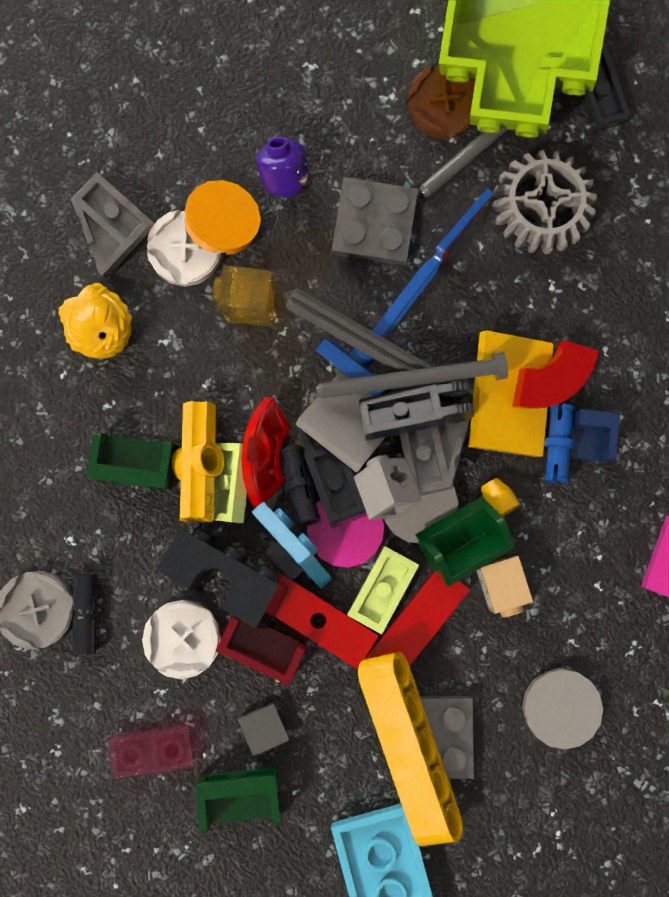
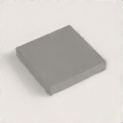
(339, 427)

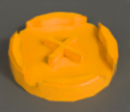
(221, 217)

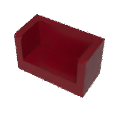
(262, 649)

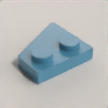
(299, 548)

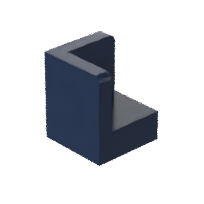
(595, 435)

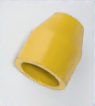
(500, 497)

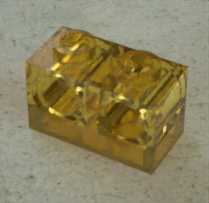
(245, 295)

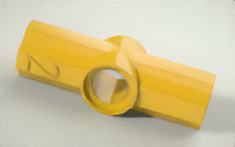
(198, 462)

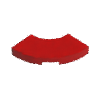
(556, 379)
(262, 451)

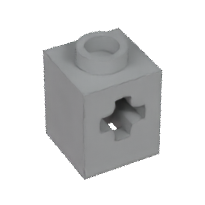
(387, 487)

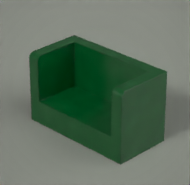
(131, 461)
(465, 541)
(238, 797)

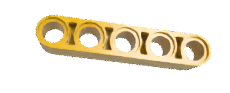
(410, 749)

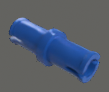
(559, 444)

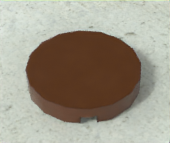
(440, 105)

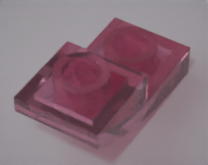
(150, 751)

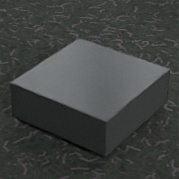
(263, 728)

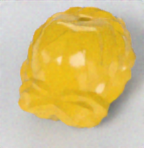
(90, 314)

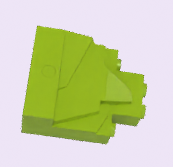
(521, 55)

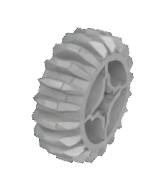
(572, 196)

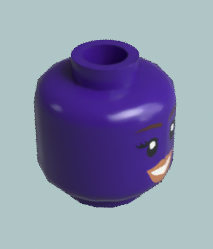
(283, 167)

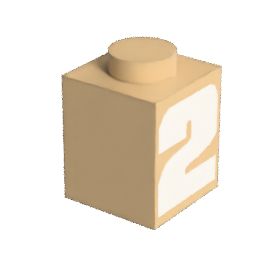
(505, 586)

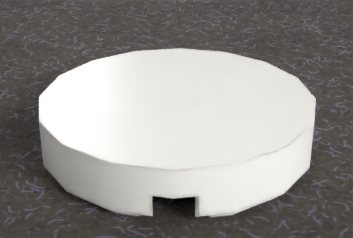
(176, 254)
(181, 639)

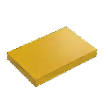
(495, 422)

